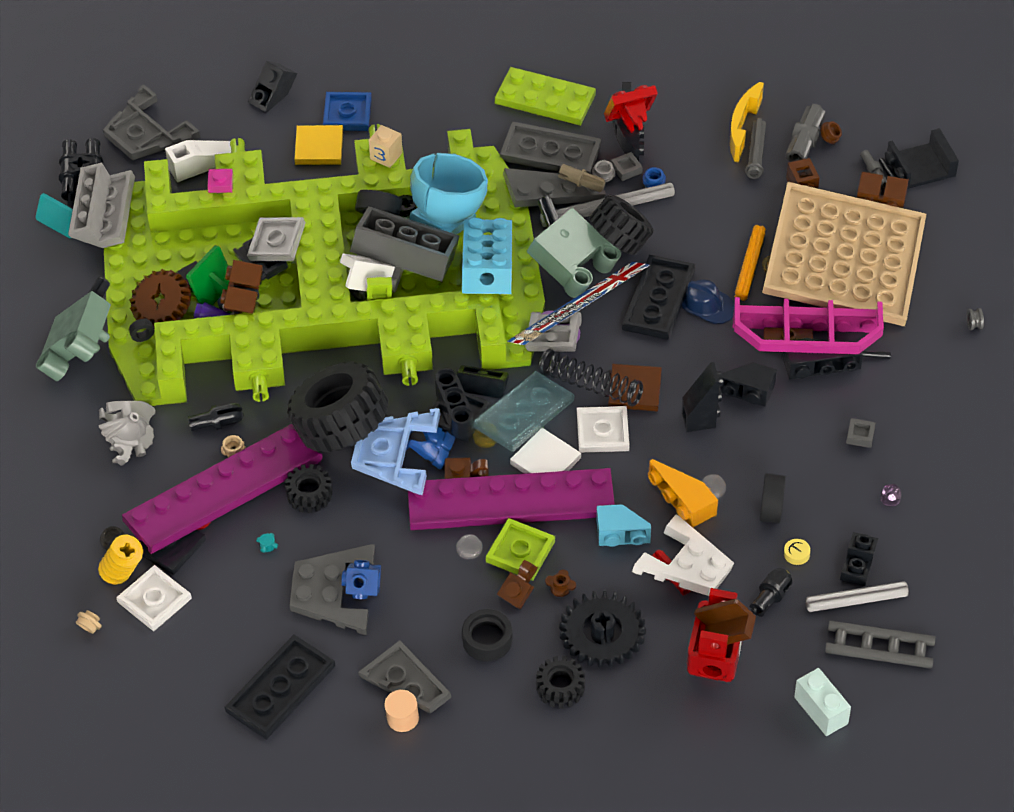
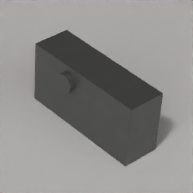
(404, 243)

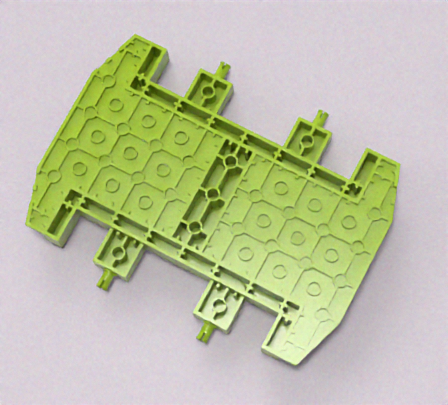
(308, 301)

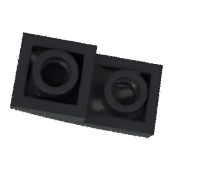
(859, 559)

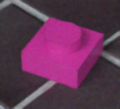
(220, 180)

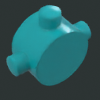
(267, 542)

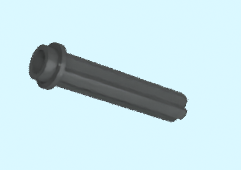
(754, 168)

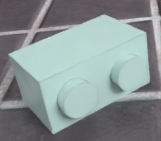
(822, 701)

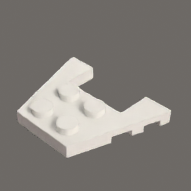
(695, 567)

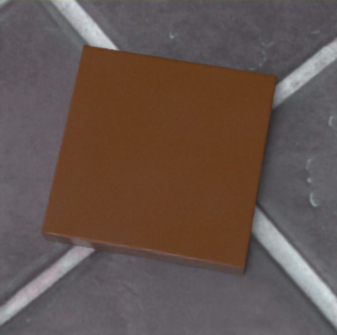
(651, 382)

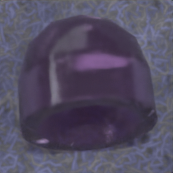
(894, 497)

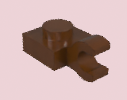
(463, 468)
(517, 588)

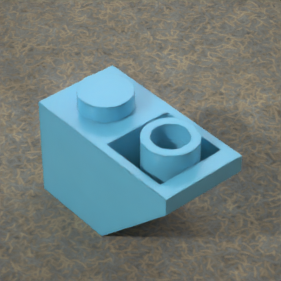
(621, 526)

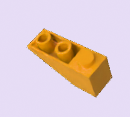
(688, 495)

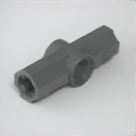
(805, 133)

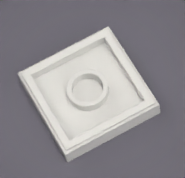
(602, 429)
(545, 454)
(154, 598)

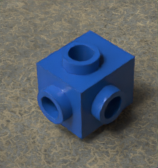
(371, 579)

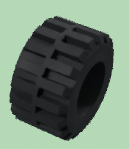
(621, 224)

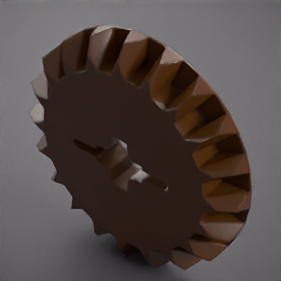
(171, 286)

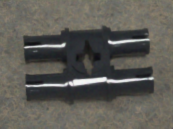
(73, 162)

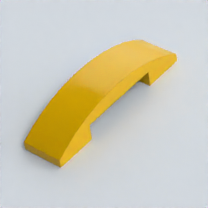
(748, 103)

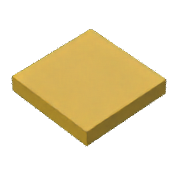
(319, 145)

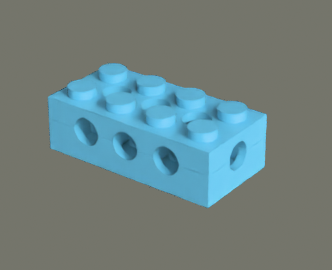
(487, 257)

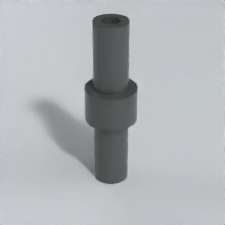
(873, 166)

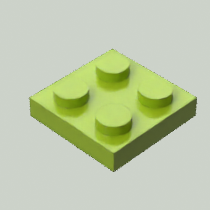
(519, 543)

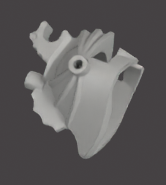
(127, 428)

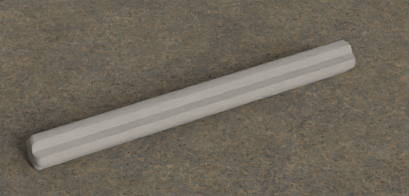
(633, 198)

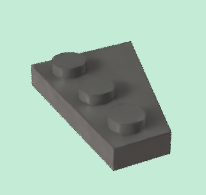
(403, 671)

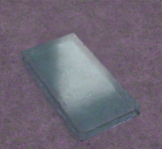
(524, 411)

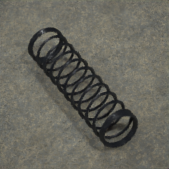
(631, 390)

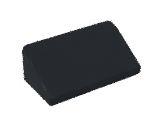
(482, 381)

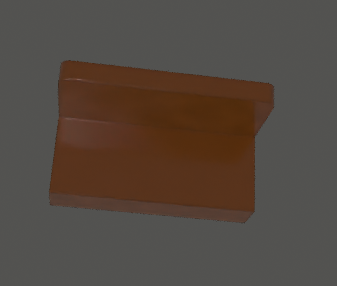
(729, 619)

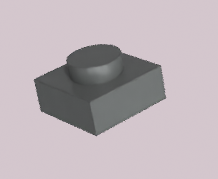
(627, 166)
(861, 433)

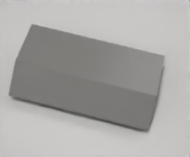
(101, 206)

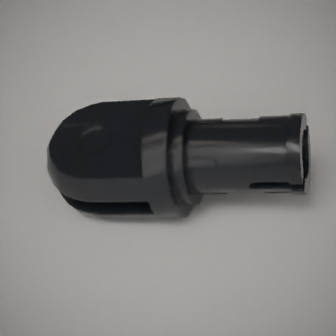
(217, 417)
(771, 590)

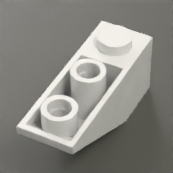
(194, 157)

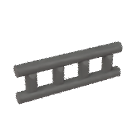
(866, 650)

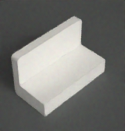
(364, 268)

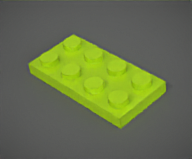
(545, 96)

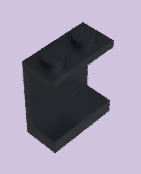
(924, 162)

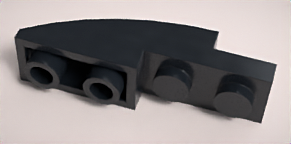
(629, 141)

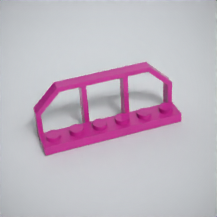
(818, 319)

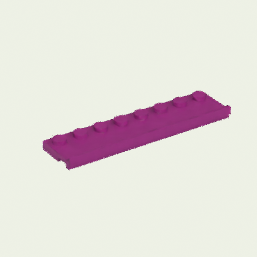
(219, 489)
(514, 496)

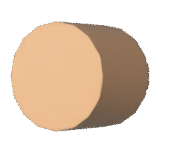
(401, 710)

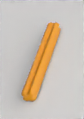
(750, 262)

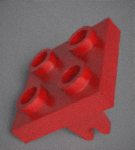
(631, 106)

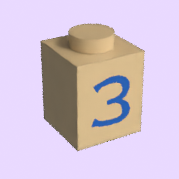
(385, 146)

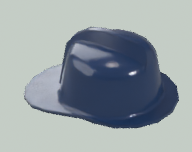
(708, 302)

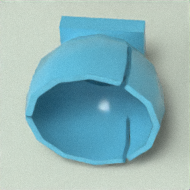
(450, 195)

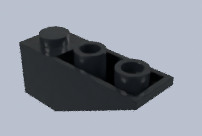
(811, 364)
(701, 401)

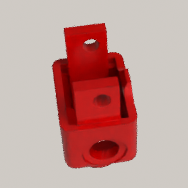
(708, 651)

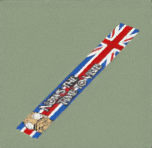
(577, 303)

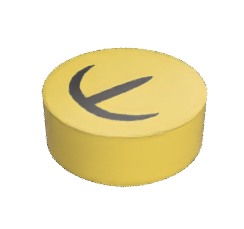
(797, 551)

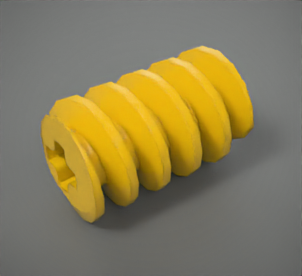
(120, 559)

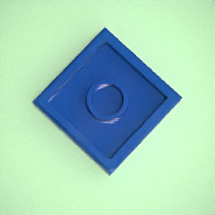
(348, 109)

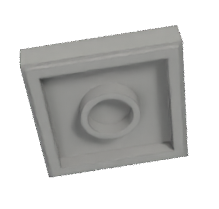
(276, 239)

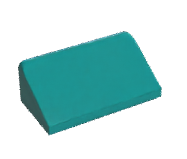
(54, 214)

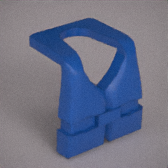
(435, 447)

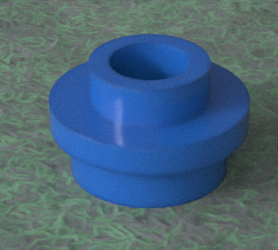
(653, 177)

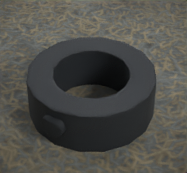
(140, 324)

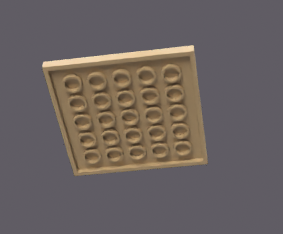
(844, 252)

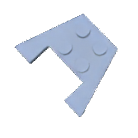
(385, 449)

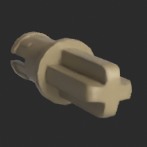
(581, 178)

